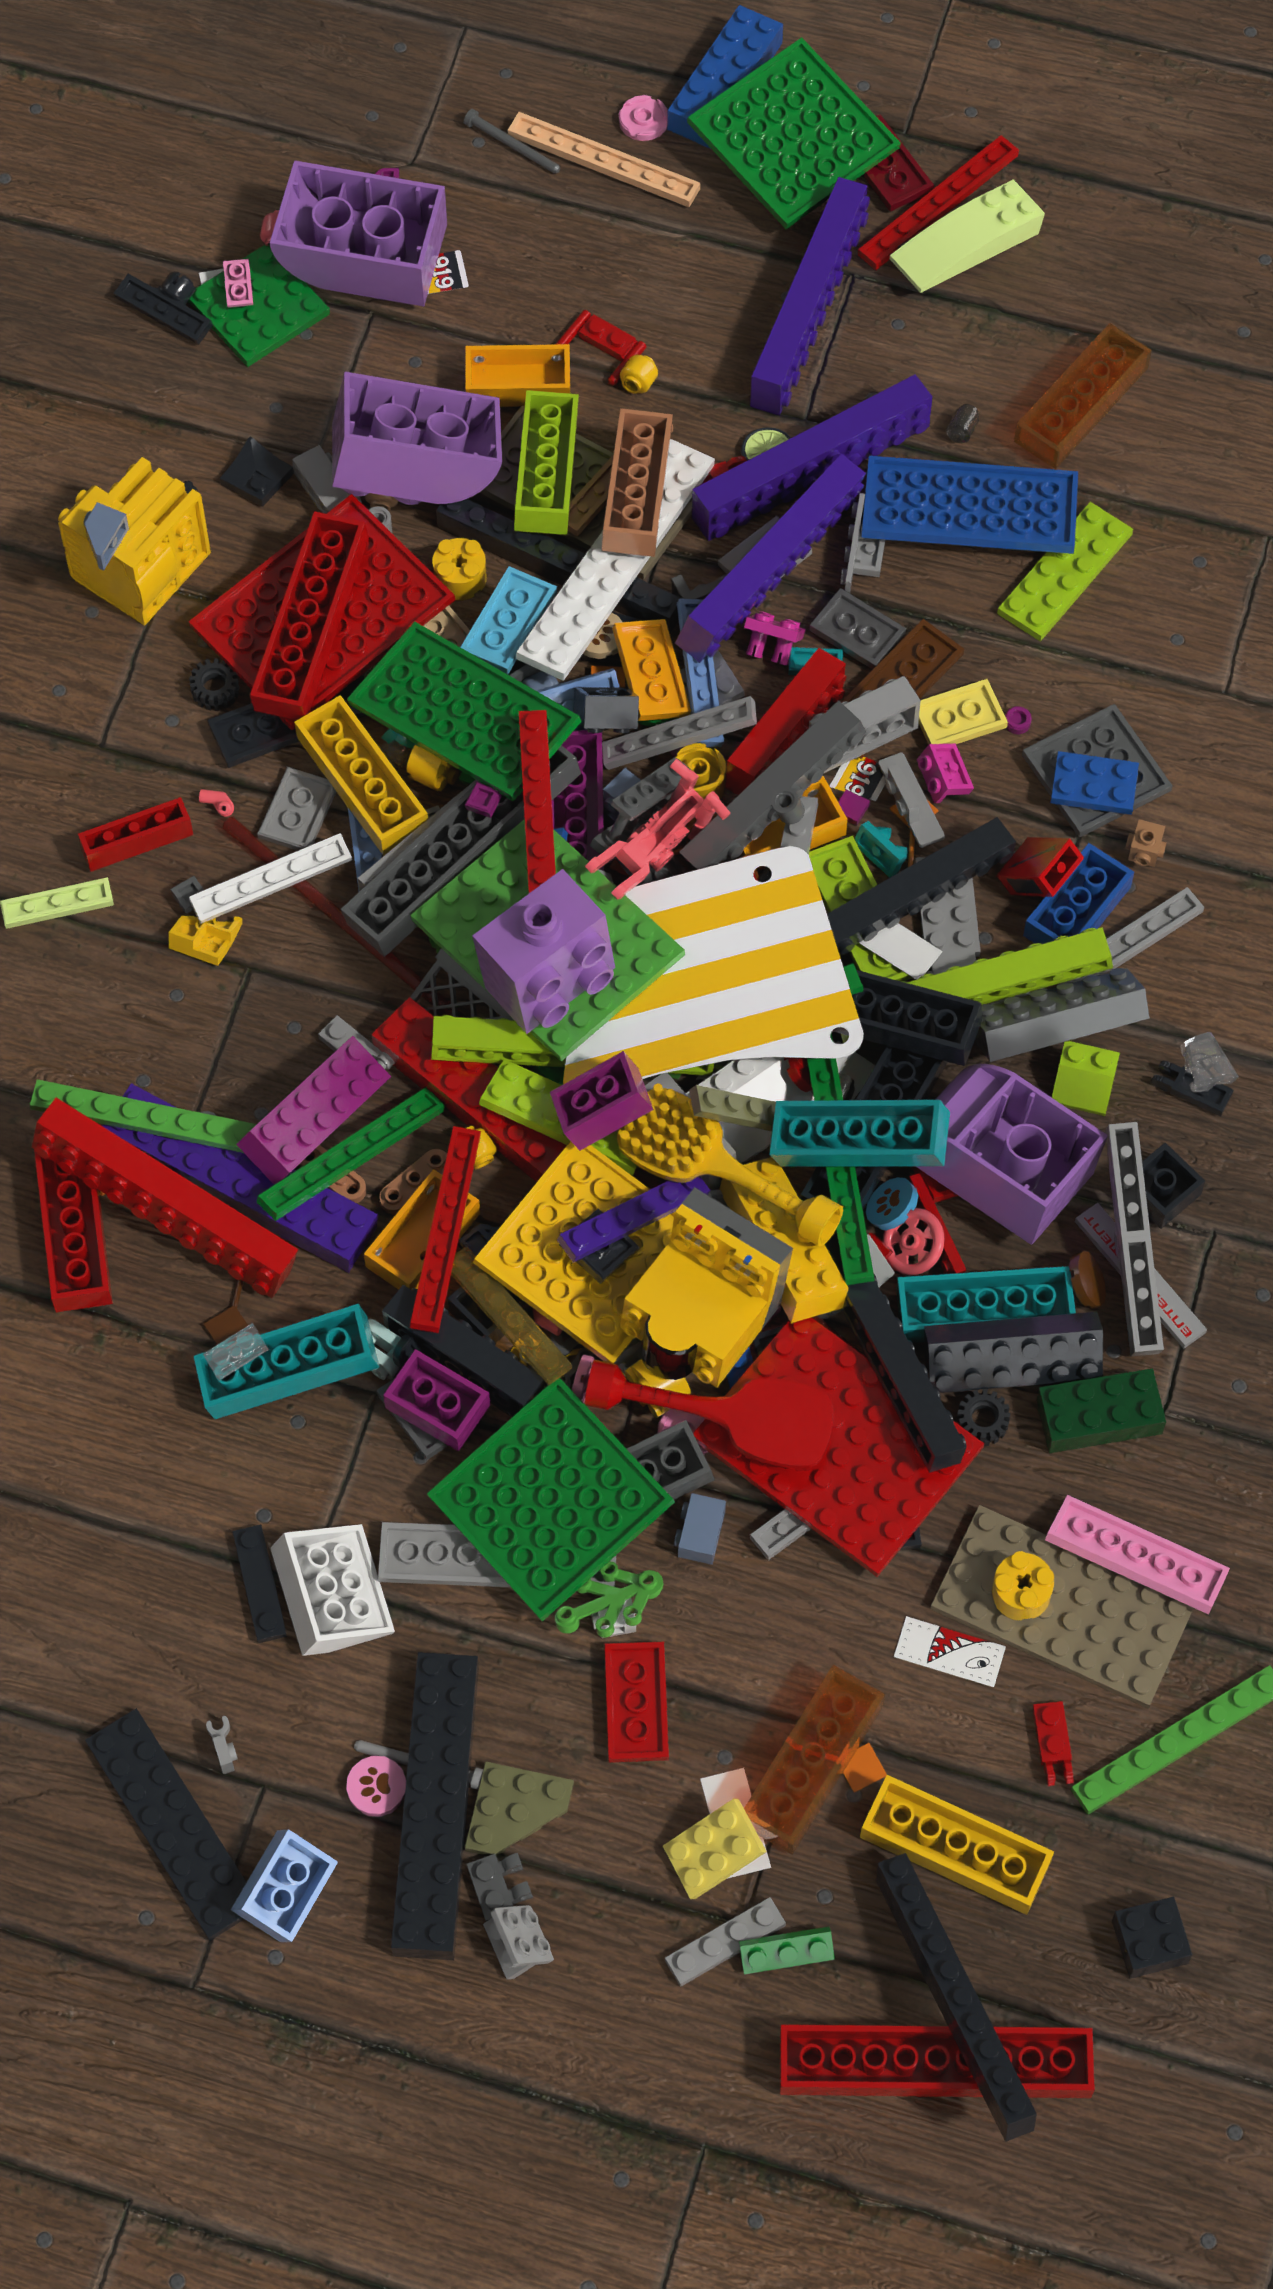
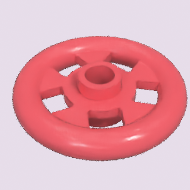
(926, 1259)

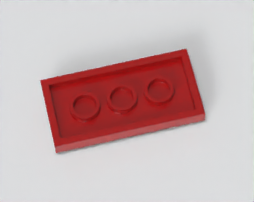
(636, 1702)

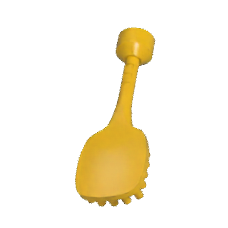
(685, 1146)

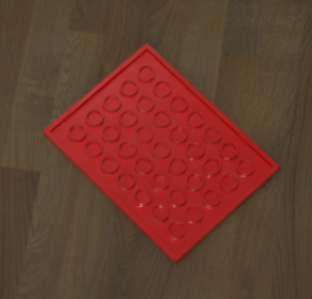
(385, 600)
(871, 1480)

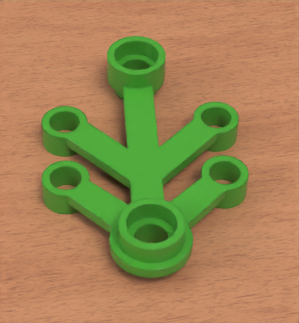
(613, 1599)

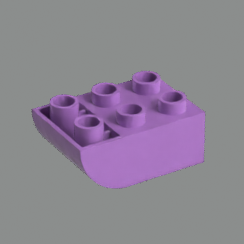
(1014, 1149)

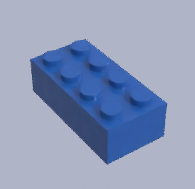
(1082, 900)

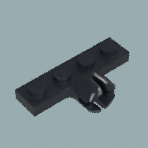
(166, 304)

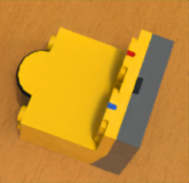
(706, 1292)

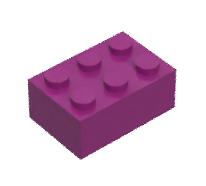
(601, 1100)
(436, 1400)

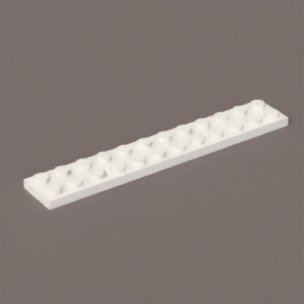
(605, 576)

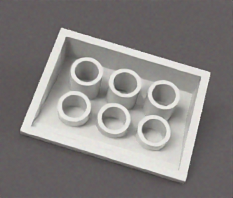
(756, 1078)
(331, 1588)

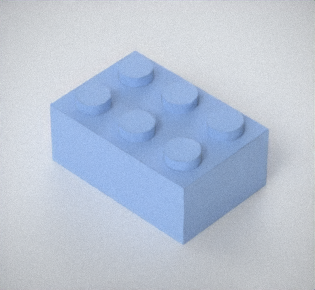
(284, 1885)

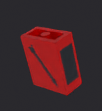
(1040, 866)

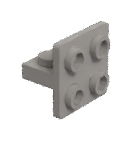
(517, 1939)

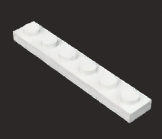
(270, 878)

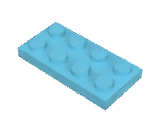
(508, 618)

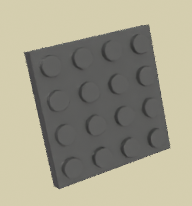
(1105, 736)

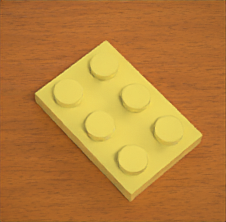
(961, 714)
(714, 1848)

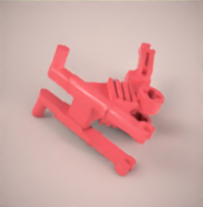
(653, 841)

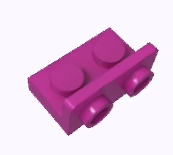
(944, 771)

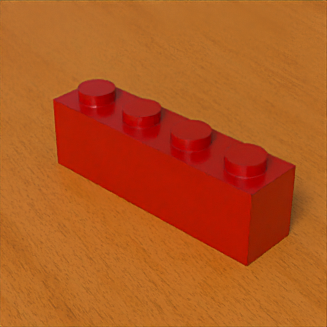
(135, 834)

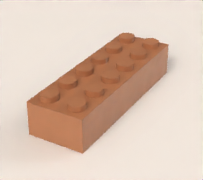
(637, 482)

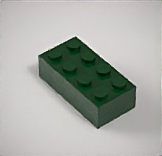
(1101, 1410)

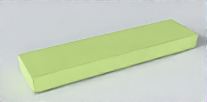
(56, 903)

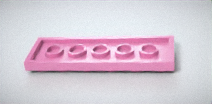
(1137, 1554)

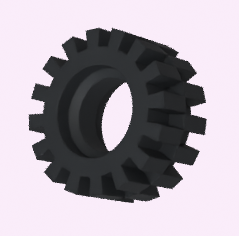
(217, 697)
(990, 1402)

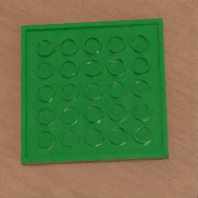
(793, 132)
(550, 1498)

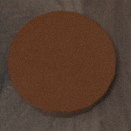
(1088, 1279)

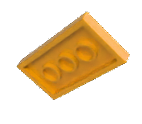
(652, 669)

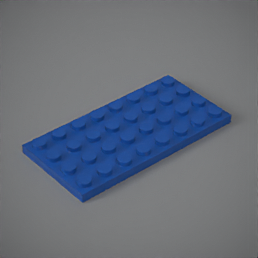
(970, 504)

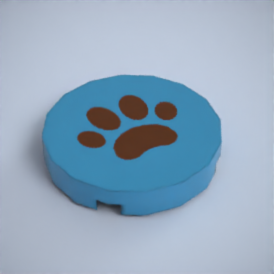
(891, 1203)

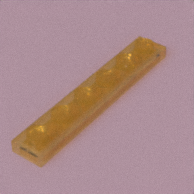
(510, 1318)

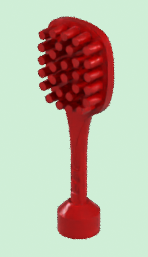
(765, 1420)

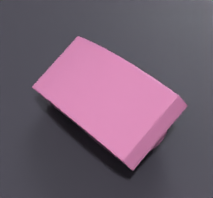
(238, 283)

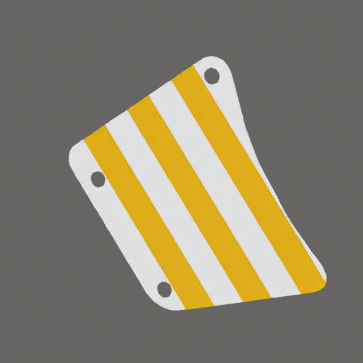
(753, 975)

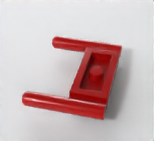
(606, 338)

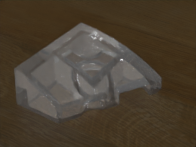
(1207, 1062)

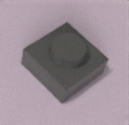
(184, 891)

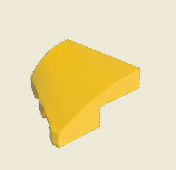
(203, 941)

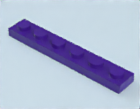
(627, 1218)

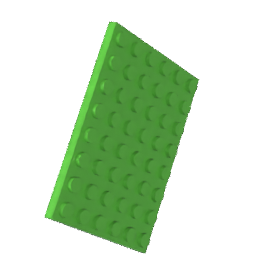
(499, 881)

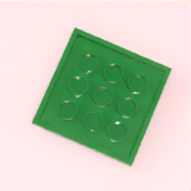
(279, 311)

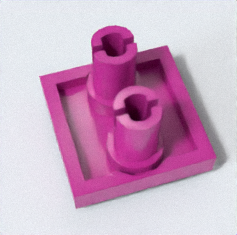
(786, 631)

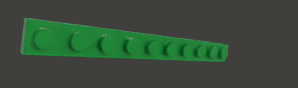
(843, 1184)

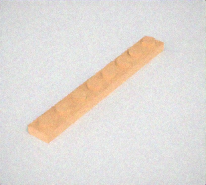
(604, 159)

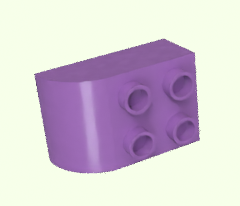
(360, 232)
(413, 440)

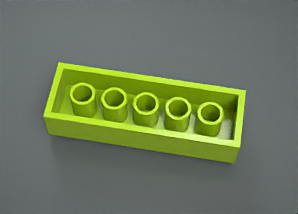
(546, 462)

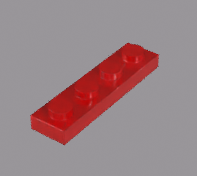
(951, 1260)

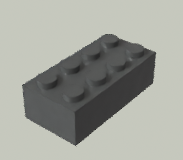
(674, 1460)

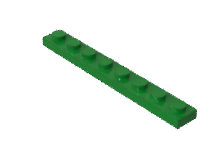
(350, 1154)

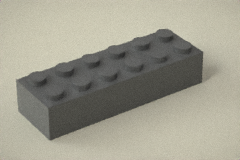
(1061, 1014)

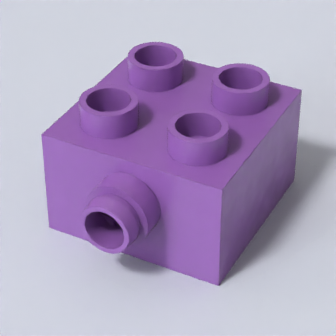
(545, 953)

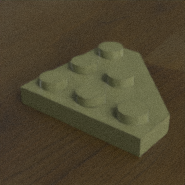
(514, 1806)

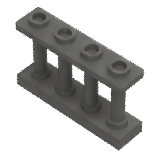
(638, 806)

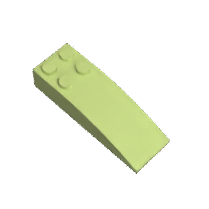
(969, 236)

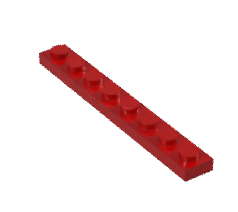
(939, 201)
(537, 797)
(445, 1230)

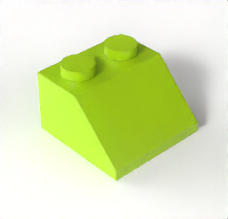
(1085, 1077)

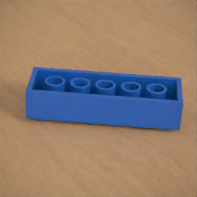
(738, 50)

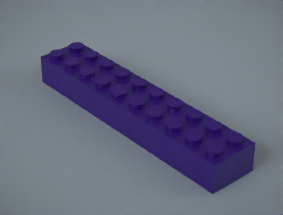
(808, 296)
(798, 462)
(770, 559)
(323, 1225)

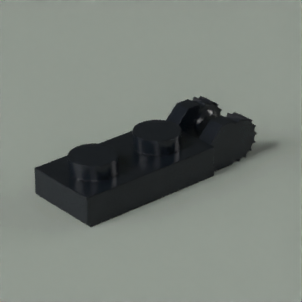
(1213, 1100)

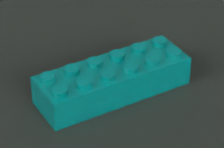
(860, 1133)
(982, 1297)
(297, 1361)

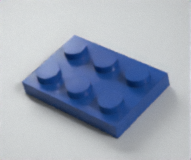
(1094, 783)

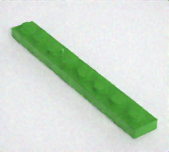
(144, 1116)
(1175, 1741)

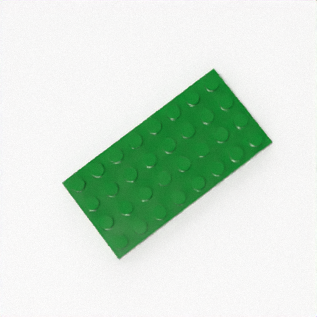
(457, 707)

